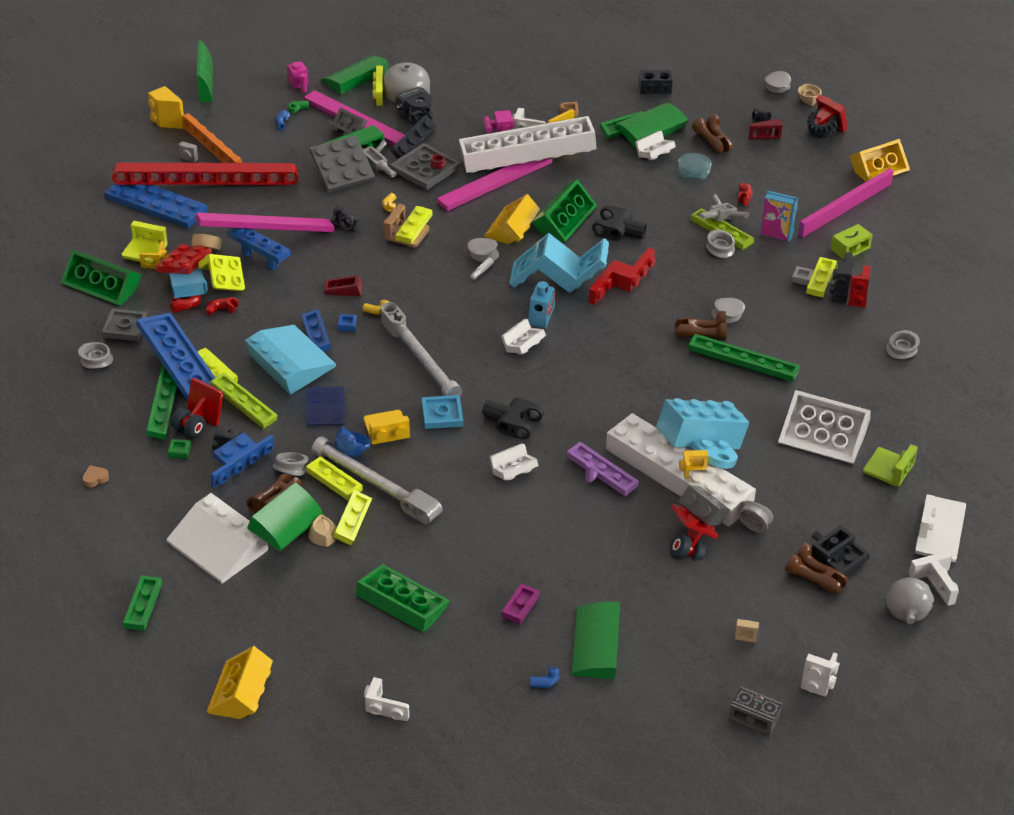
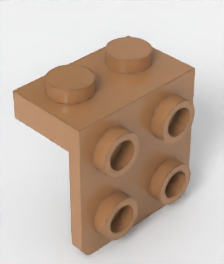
(395, 221)

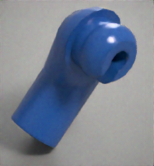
(282, 115)
(546, 681)

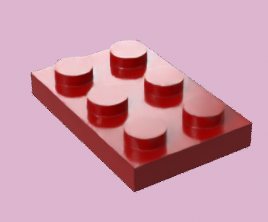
(183, 259)

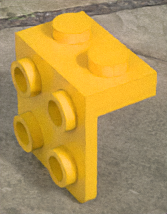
(387, 426)

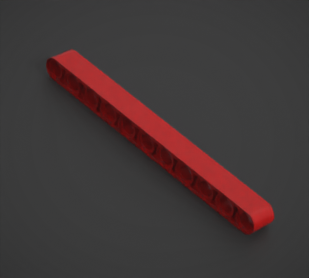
(198, 178)

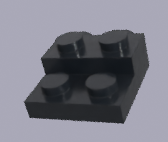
(842, 279)

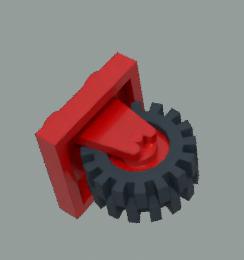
(827, 118)

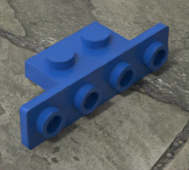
(238, 455)

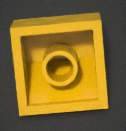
(166, 108)

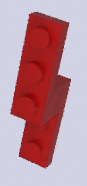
(622, 276)

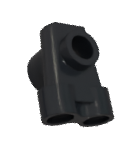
(761, 114)
(342, 218)
(222, 437)

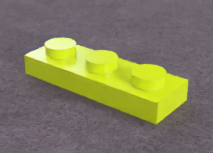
(378, 85)
(413, 225)
(821, 277)
(215, 364)
(333, 477)
(352, 517)

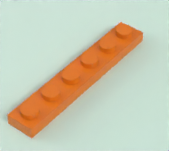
(209, 140)

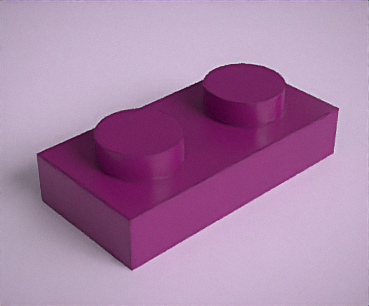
(520, 604)

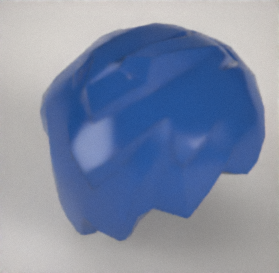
(351, 442)

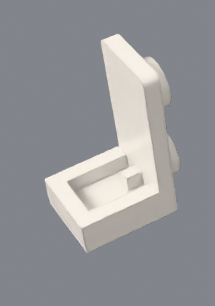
(521, 122)
(382, 706)

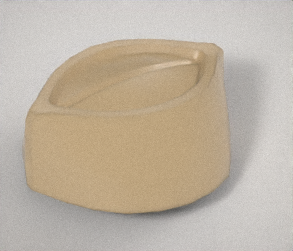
(808, 93)
(207, 241)
(322, 531)

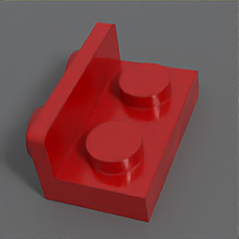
(859, 288)

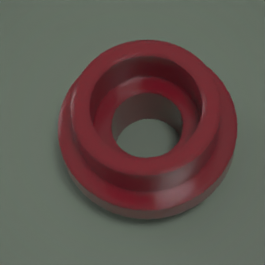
(437, 161)

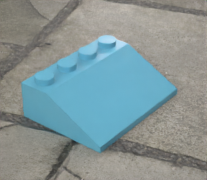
(288, 356)

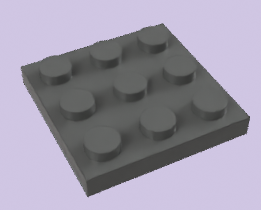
(342, 163)
(416, 166)

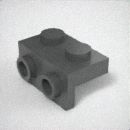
(347, 122)

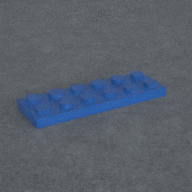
(157, 202)
(174, 351)

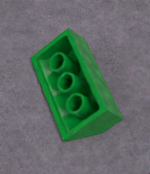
(565, 212)
(100, 278)

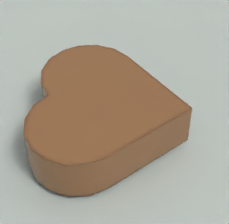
(569, 105)
(94, 476)

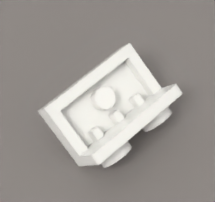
(653, 145)
(522, 337)
(512, 462)
(819, 674)

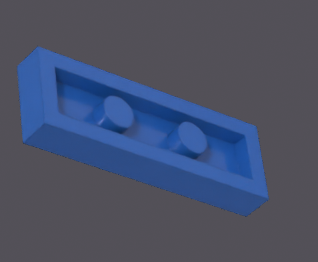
(316, 329)

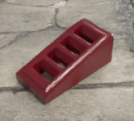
(771, 134)
(344, 286)

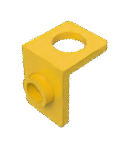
(157, 257)

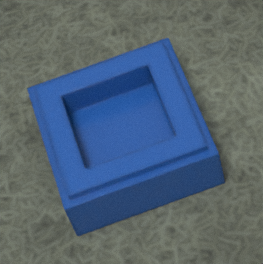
(347, 322)

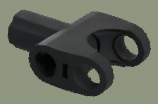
(618, 224)
(513, 417)

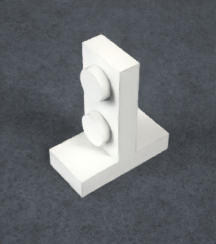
(936, 568)

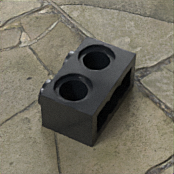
(655, 82)

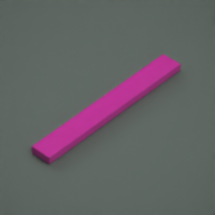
(332, 107)
(489, 183)
(845, 202)
(264, 222)

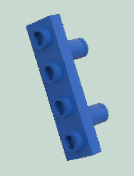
(255, 241)

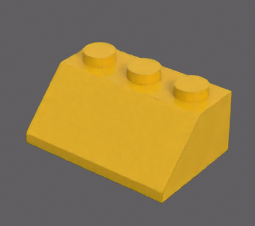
(880, 158)
(513, 221)
(241, 684)

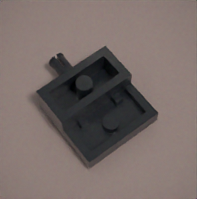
(839, 550)

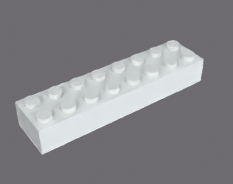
(527, 144)
(655, 456)

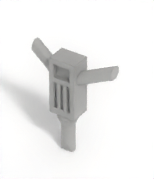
(377, 160)
(722, 211)

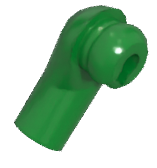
(295, 106)

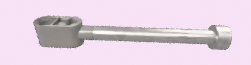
(395, 323)
(416, 504)

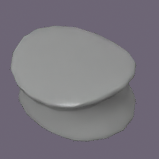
(778, 82)
(720, 244)
(483, 248)
(732, 306)
(902, 344)
(95, 355)
(291, 463)
(755, 516)

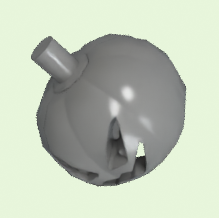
(909, 599)

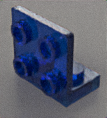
(325, 406)

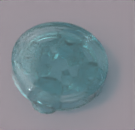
(694, 165)

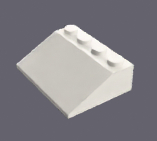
(825, 427)
(217, 539)

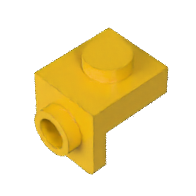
(693, 461)

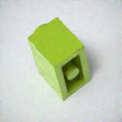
(853, 240)

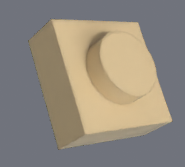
(746, 630)

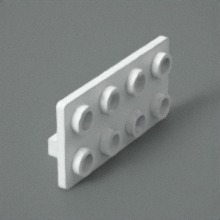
(940, 527)

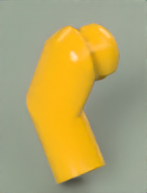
(388, 202)
(372, 309)

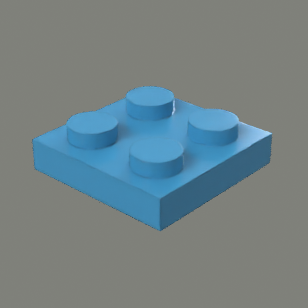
(442, 411)

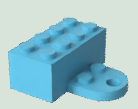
(704, 426)

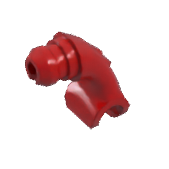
(746, 194)
(225, 303)
(184, 304)

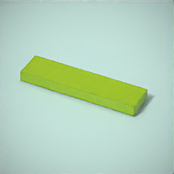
(741, 239)
(244, 400)

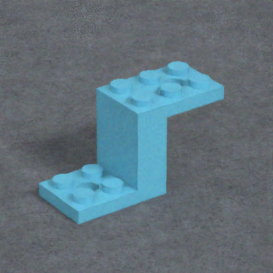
(559, 263)

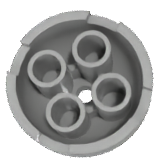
(403, 78)

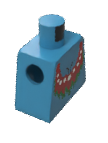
(545, 297)

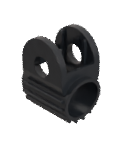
(410, 106)

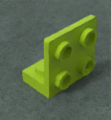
(891, 466)

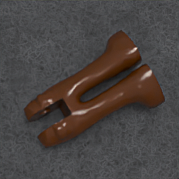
(711, 132)
(712, 328)
(259, 500)
(807, 567)

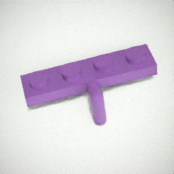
(601, 468)

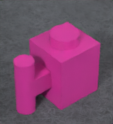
(298, 75)
(502, 122)

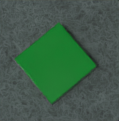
(179, 449)

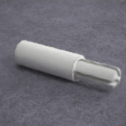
(482, 268)

